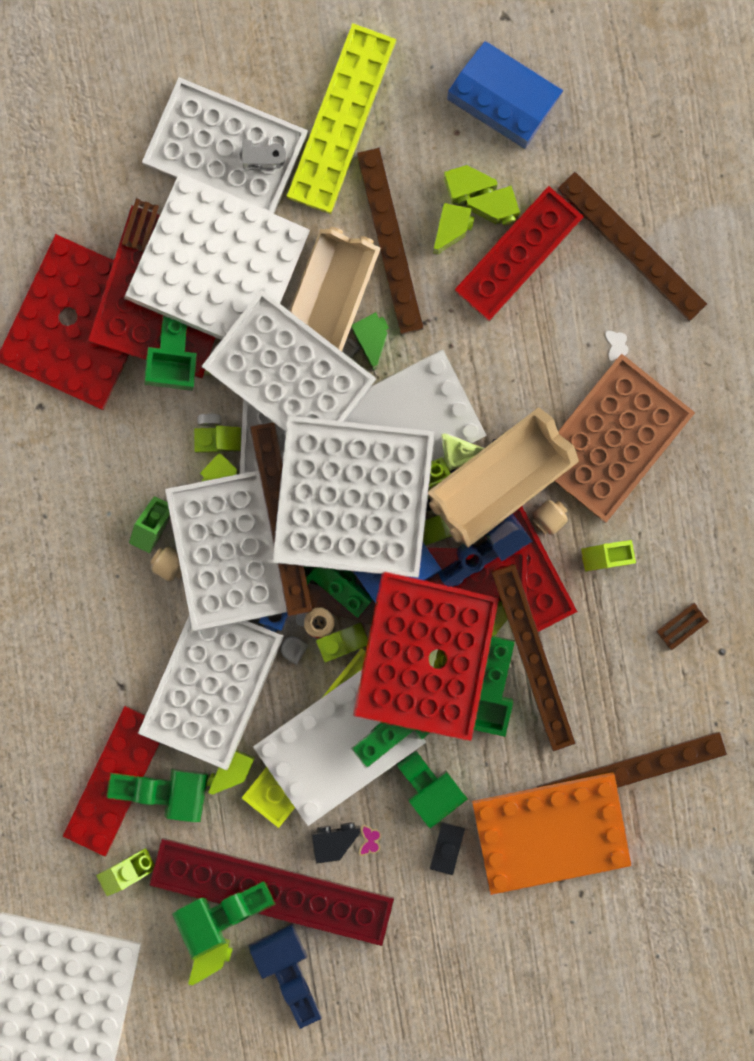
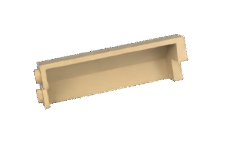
(334, 284)
(502, 477)

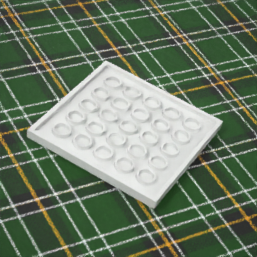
(213, 258)
(353, 496)
(62, 991)

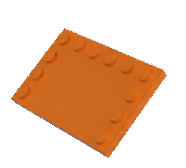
(551, 833)

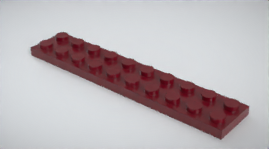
(296, 896)

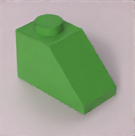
(371, 337)
(150, 525)

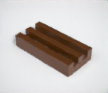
(146, 205)
(698, 614)

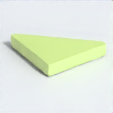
(458, 451)

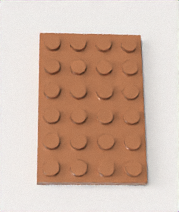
(619, 436)

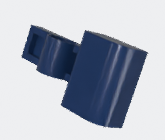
(501, 542)
(280, 956)

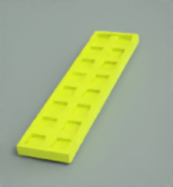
(341, 118)

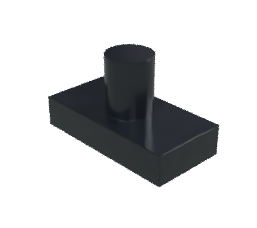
(447, 848)

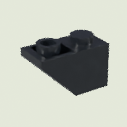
(333, 843)

